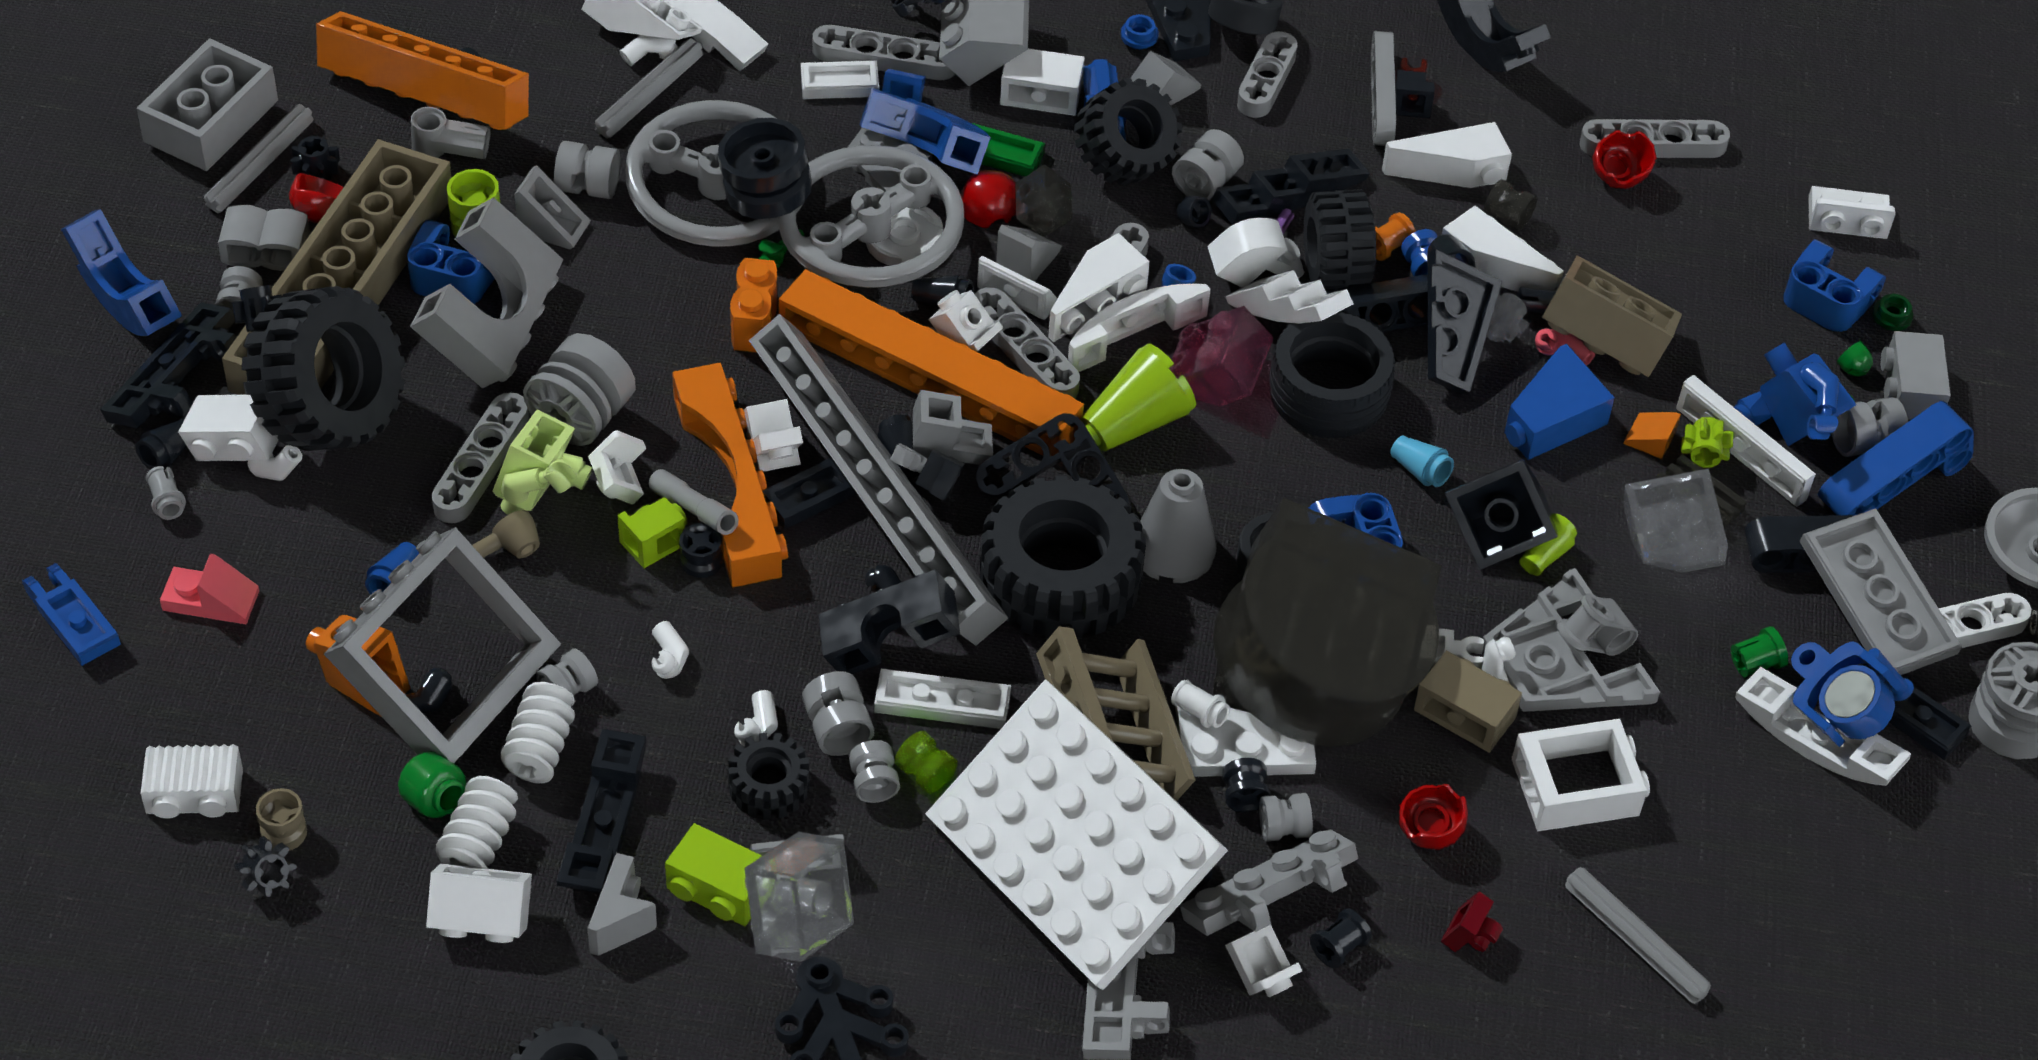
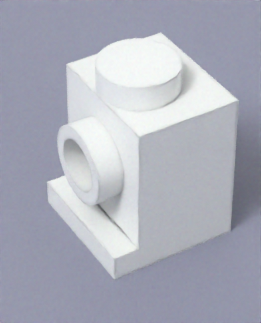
(964, 320)

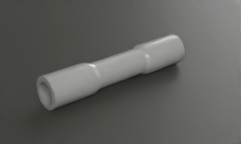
(706, 509)

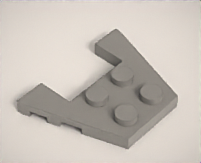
(1553, 671)

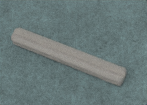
(648, 88)
(258, 158)
(1638, 935)

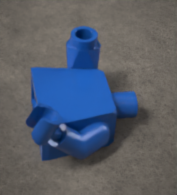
(1800, 398)

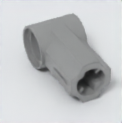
(437, 135)

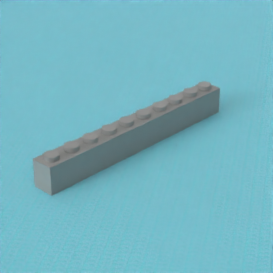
(873, 475)

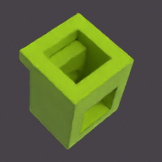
(652, 531)

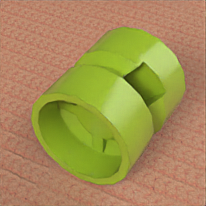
(468, 191)

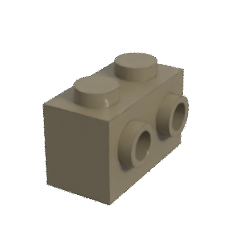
(1468, 701)

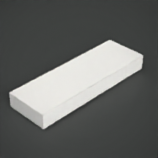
(942, 698)

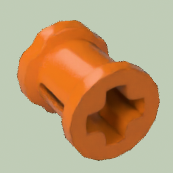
(1392, 235)

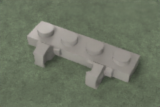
(1252, 889)
(1119, 1014)

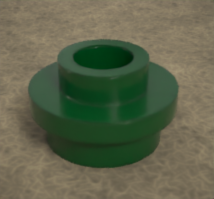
(1893, 312)

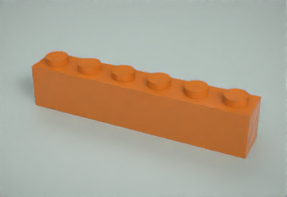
(423, 70)

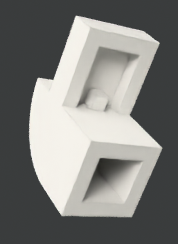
(1252, 248)
(773, 435)

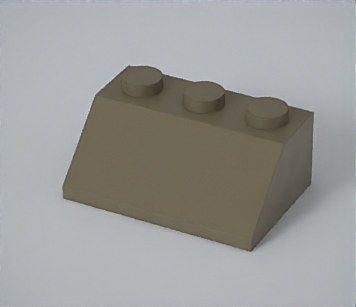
(1612, 317)

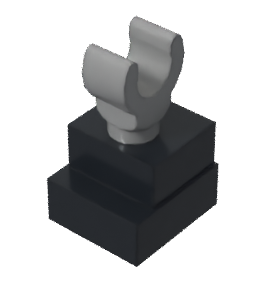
(936, 473)

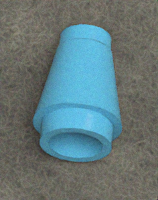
(1424, 461)

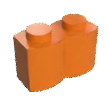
(753, 301)

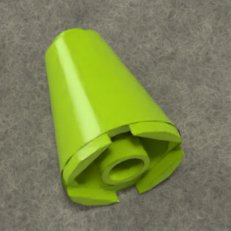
(1139, 400)

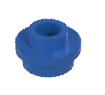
(1139, 32)

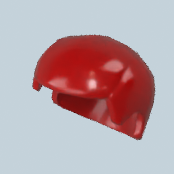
(1624, 159)
(313, 195)
(989, 198)
(1433, 816)

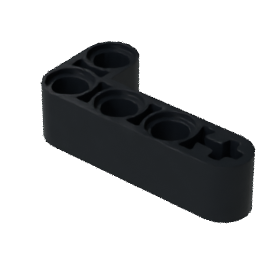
(1398, 293)

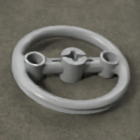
(663, 152)
(872, 218)

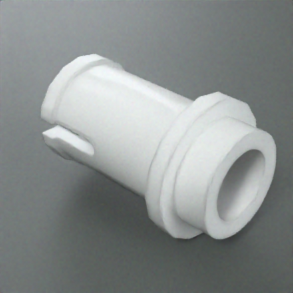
(1208, 708)

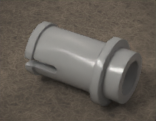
(166, 500)

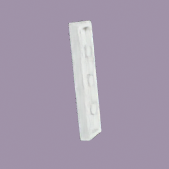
(1750, 443)

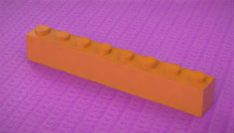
(924, 359)

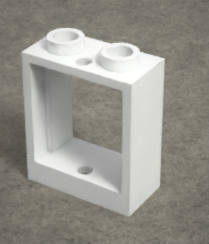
(1587, 806)

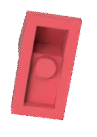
(213, 593)

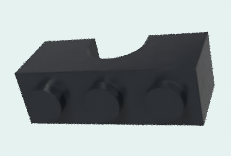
(856, 629)

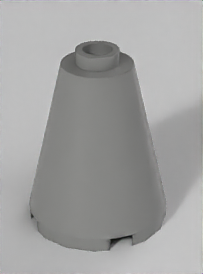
(1178, 529)

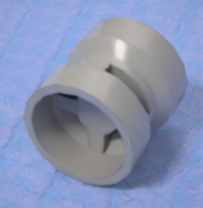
(232, 281)
(572, 673)
(874, 773)
(1285, 817)

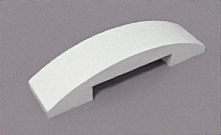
(1172, 303)
(1772, 706)

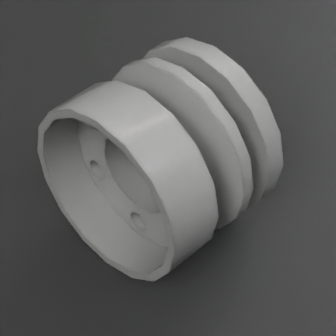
(581, 386)
(2007, 702)

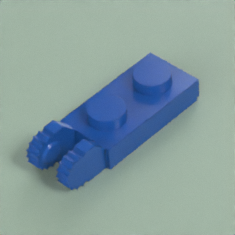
(73, 616)

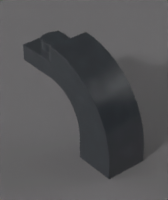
(1488, 36)

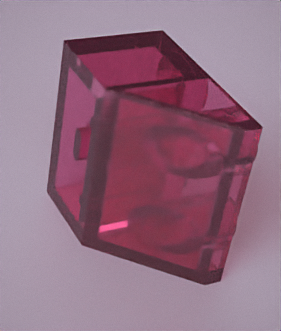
(1222, 356)

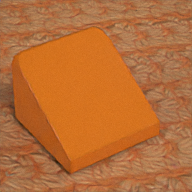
(1653, 432)

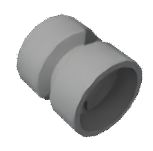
(1208, 164)
(585, 169)
(1868, 425)
(837, 712)

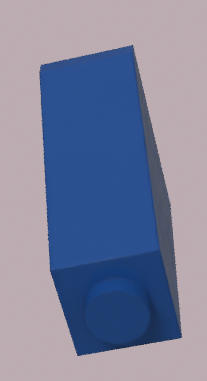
(1558, 405)

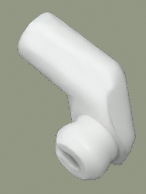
(674, 651)
(763, 721)

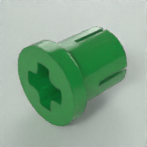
(1762, 651)

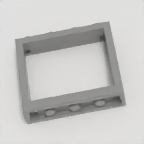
(383, 692)

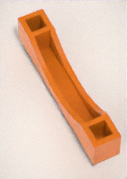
(708, 412)

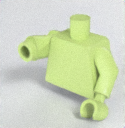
(536, 461)

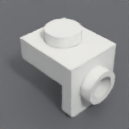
(614, 468)
(1262, 962)

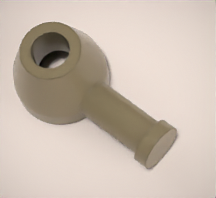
(514, 533)

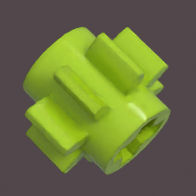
(1707, 442)

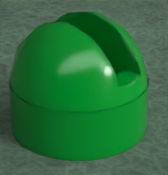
(1856, 360)

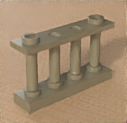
(1155, 728)

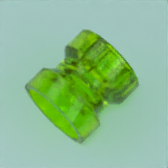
(924, 760)

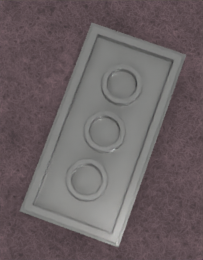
(1880, 591)

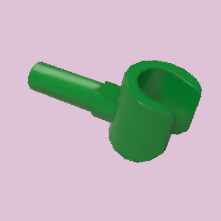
(773, 250)

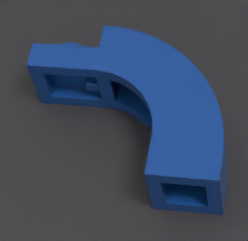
(927, 127)
(119, 286)

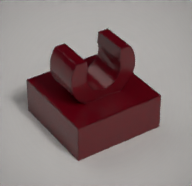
(1472, 925)

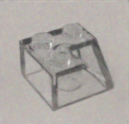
(1676, 522)
(799, 896)

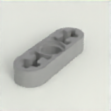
(1268, 87)

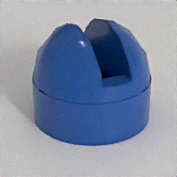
(1178, 274)

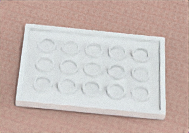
(1075, 834)

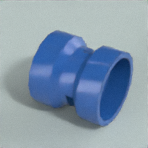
(1416, 248)

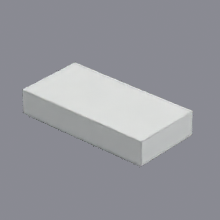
(838, 79)

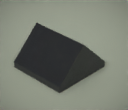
(1502, 513)

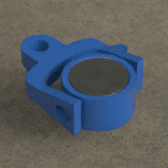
(1848, 694)

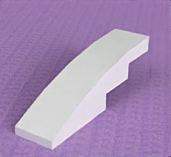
(723, 31)
(1286, 300)

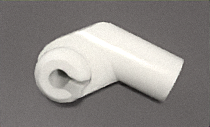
(647, 44)
(277, 467)
(1495, 654)

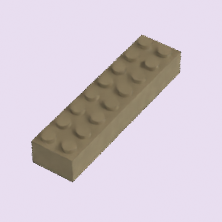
(360, 238)

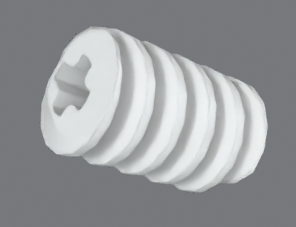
(538, 732)
(477, 823)

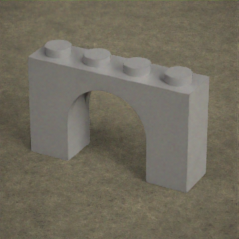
(525, 274)

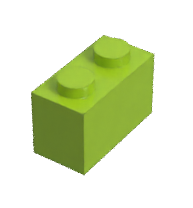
(711, 873)

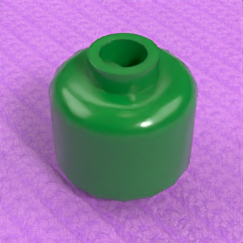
(432, 784)

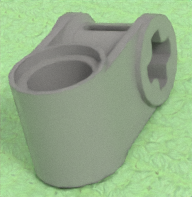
(1598, 627)

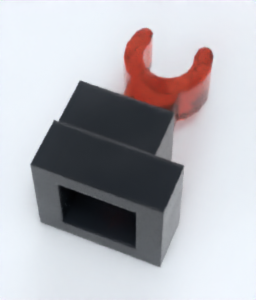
(1412, 92)

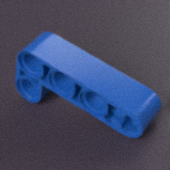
(1927, 441)

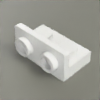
(1850, 212)

